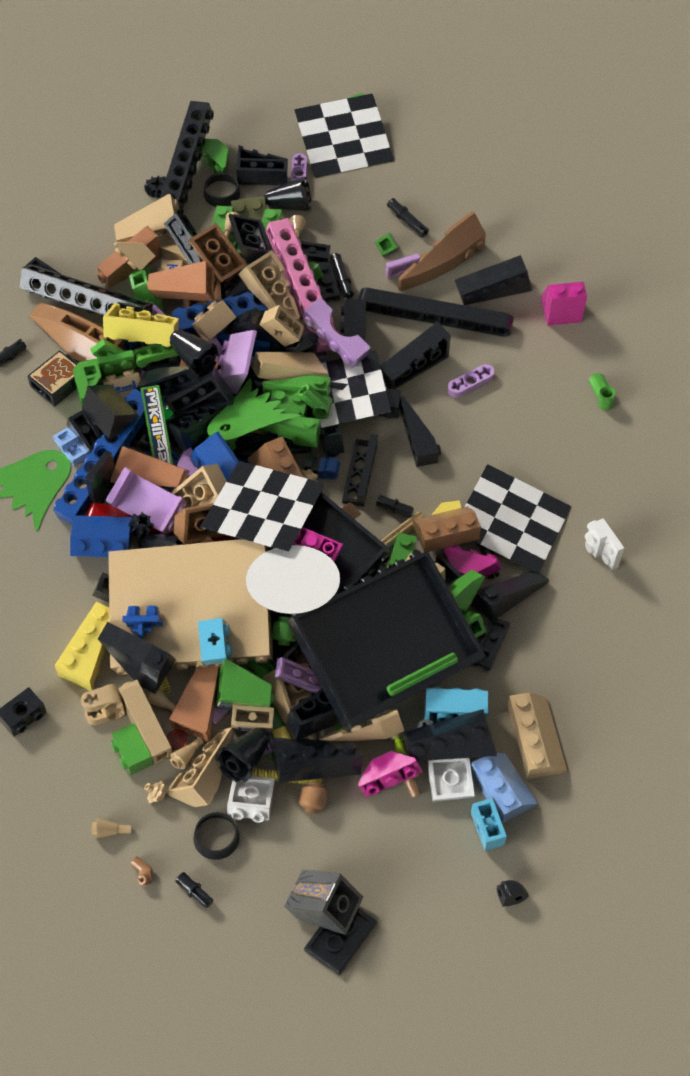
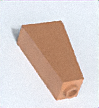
(116, 268)
(184, 282)
(149, 468)
(197, 704)

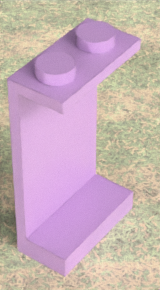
(138, 495)

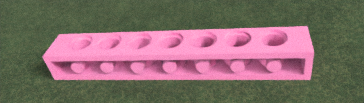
(284, 229)

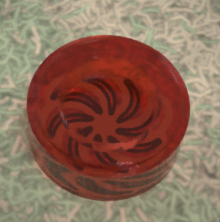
(177, 739)

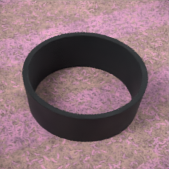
(221, 201)
(216, 854)

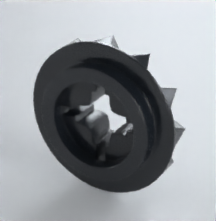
(150, 186)

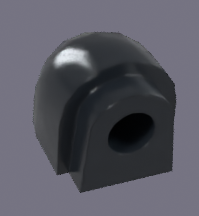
(511, 893)

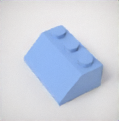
(501, 781)

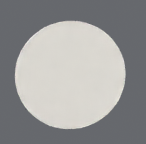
(293, 579)

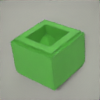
(386, 244)

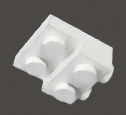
(604, 543)
(450, 779)
(251, 799)

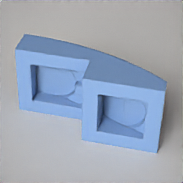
(70, 446)

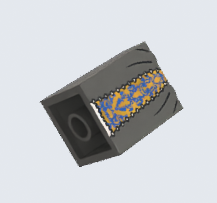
(324, 900)

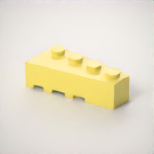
(138, 326)
(84, 653)

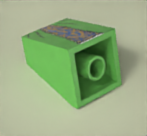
(241, 687)

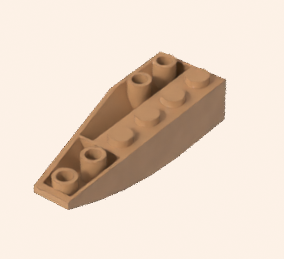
(70, 331)

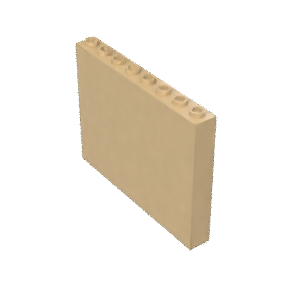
(188, 587)

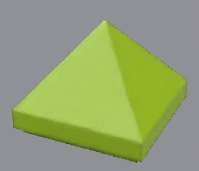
(400, 746)

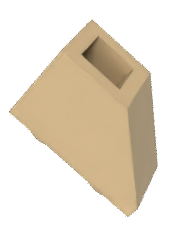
(136, 252)

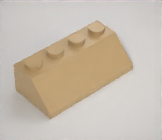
(536, 735)

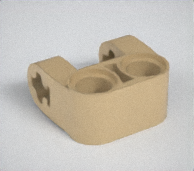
(108, 703)

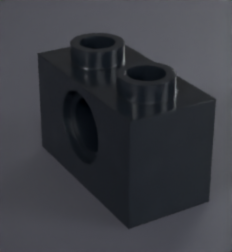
(25, 701)

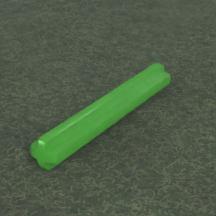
(422, 674)

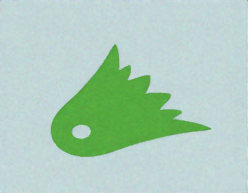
(247, 414)
(33, 483)

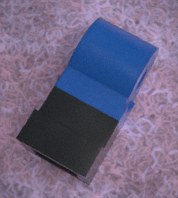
(324, 467)

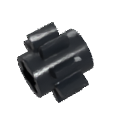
(145, 525)

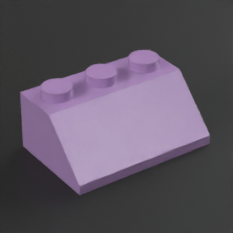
(236, 359)

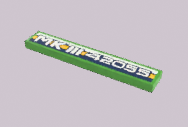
(156, 425)

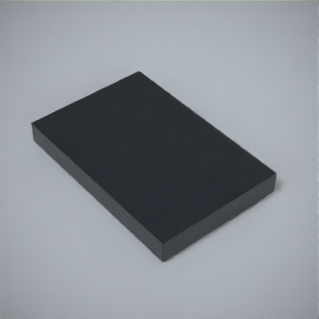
(99, 478)
(338, 949)

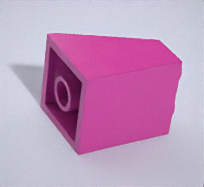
(564, 303)

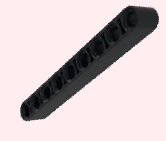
(437, 311)

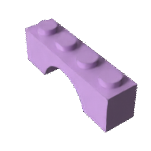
(350, 349)

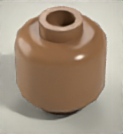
(313, 797)

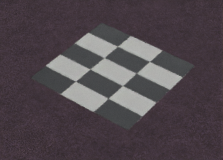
(343, 135)
(361, 397)
(263, 506)
(516, 518)

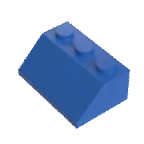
(215, 451)
(99, 535)

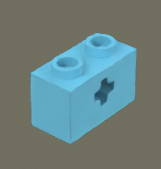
(208, 632)
(488, 824)

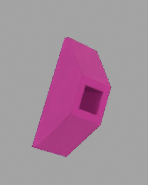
(319, 542)
(469, 560)
(387, 772)

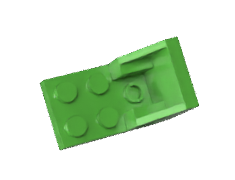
(95, 370)

